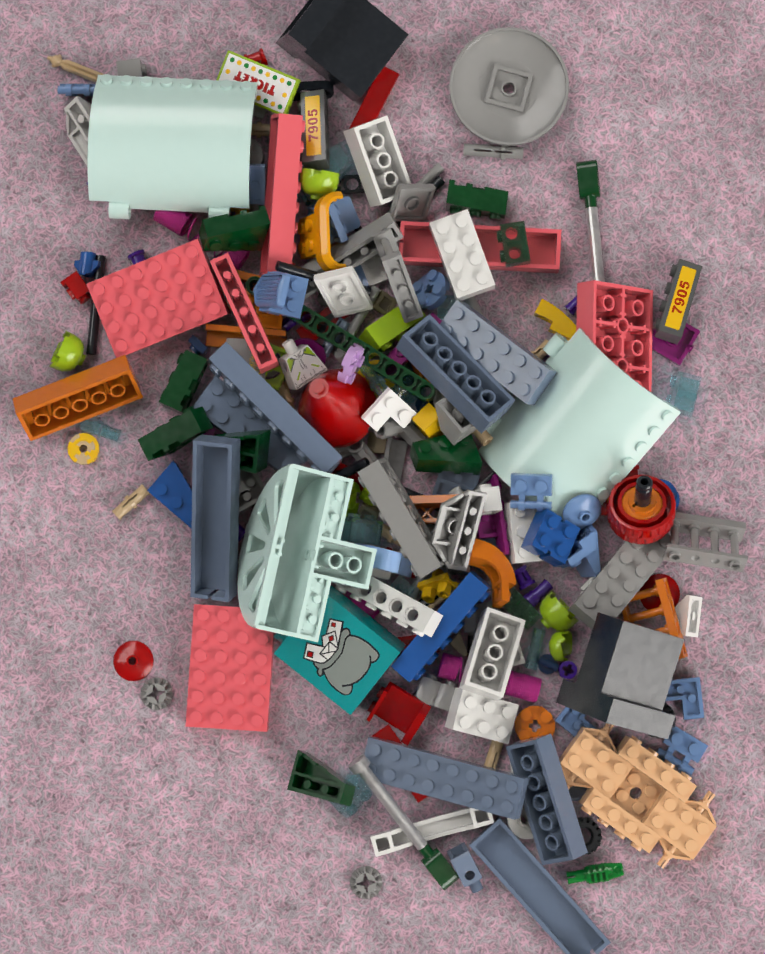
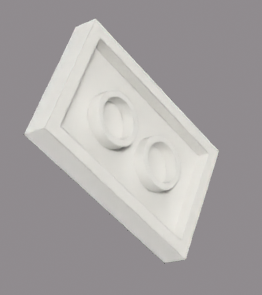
(343, 291)

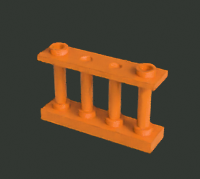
(665, 609)

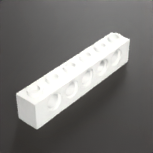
(427, 618)

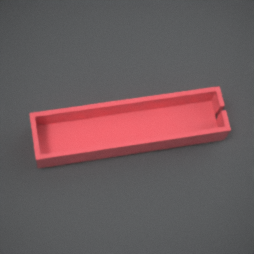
(282, 189)
(544, 247)

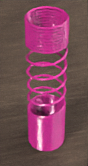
(176, 220)
(518, 684)

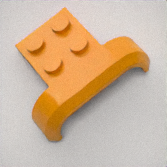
(315, 234)

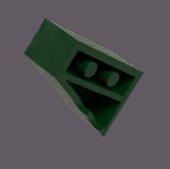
(235, 232)
(183, 382)
(176, 433)
(318, 780)

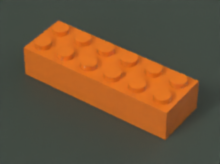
(77, 398)

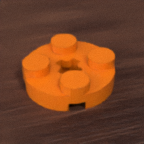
(527, 716)

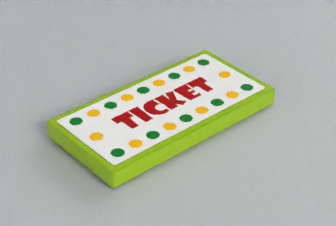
(275, 88)

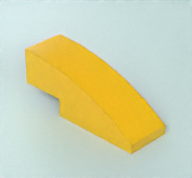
(559, 321)

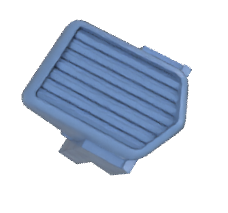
(341, 219)
(280, 294)
(585, 553)

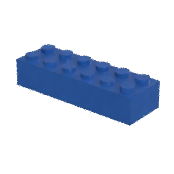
(454, 610)

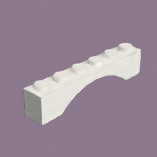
(431, 828)

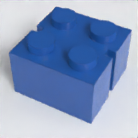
(550, 535)

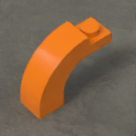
(498, 569)

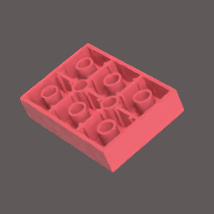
(158, 298)
(619, 324)
(228, 671)

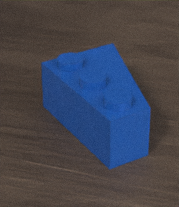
(174, 492)

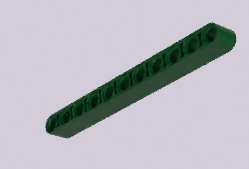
(380, 368)

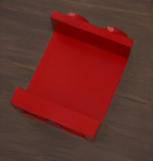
(399, 710)

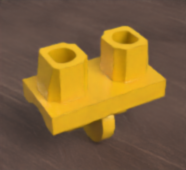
(438, 584)

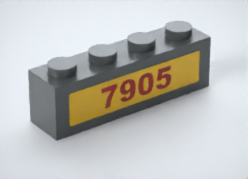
(316, 134)
(678, 301)

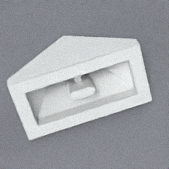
(688, 615)

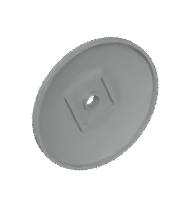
(515, 59)

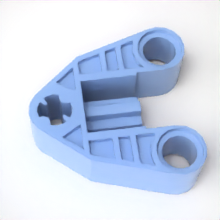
(391, 561)

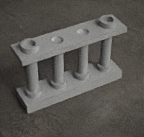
(397, 275)
(708, 527)

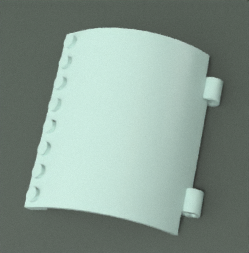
(170, 144)
(583, 427)

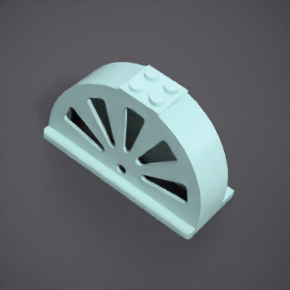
(297, 551)

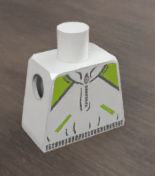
(300, 364)

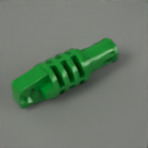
(596, 873)

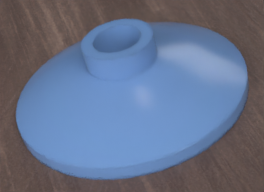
(582, 510)

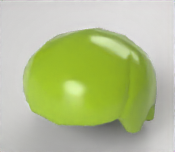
(560, 645)

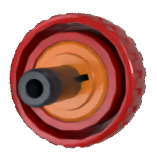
(641, 509)

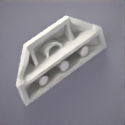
(77, 124)

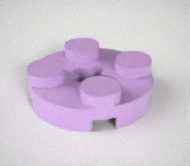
(352, 359)

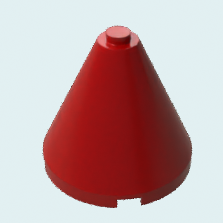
(337, 407)

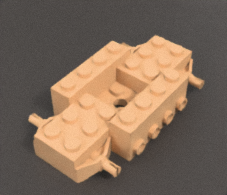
(660, 811)

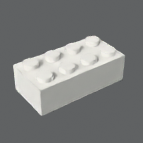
(377, 159)
(462, 255)
(492, 654)

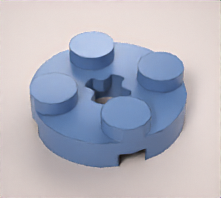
(439, 285)

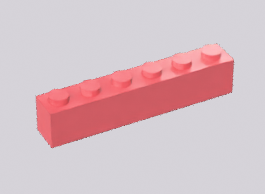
(244, 313)

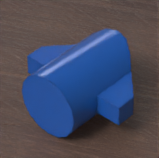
(87, 264)

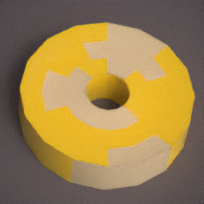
(77, 442)

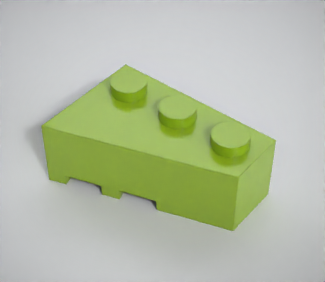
(387, 330)

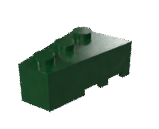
(478, 201)
(253, 449)
(441, 455)

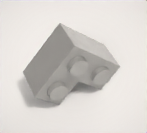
(250, 491)

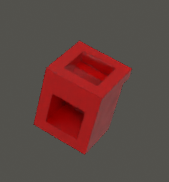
(77, 287)

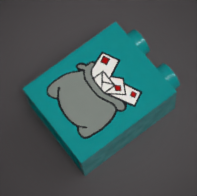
(348, 656)

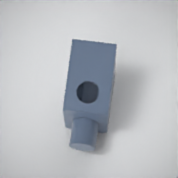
(463, 862)

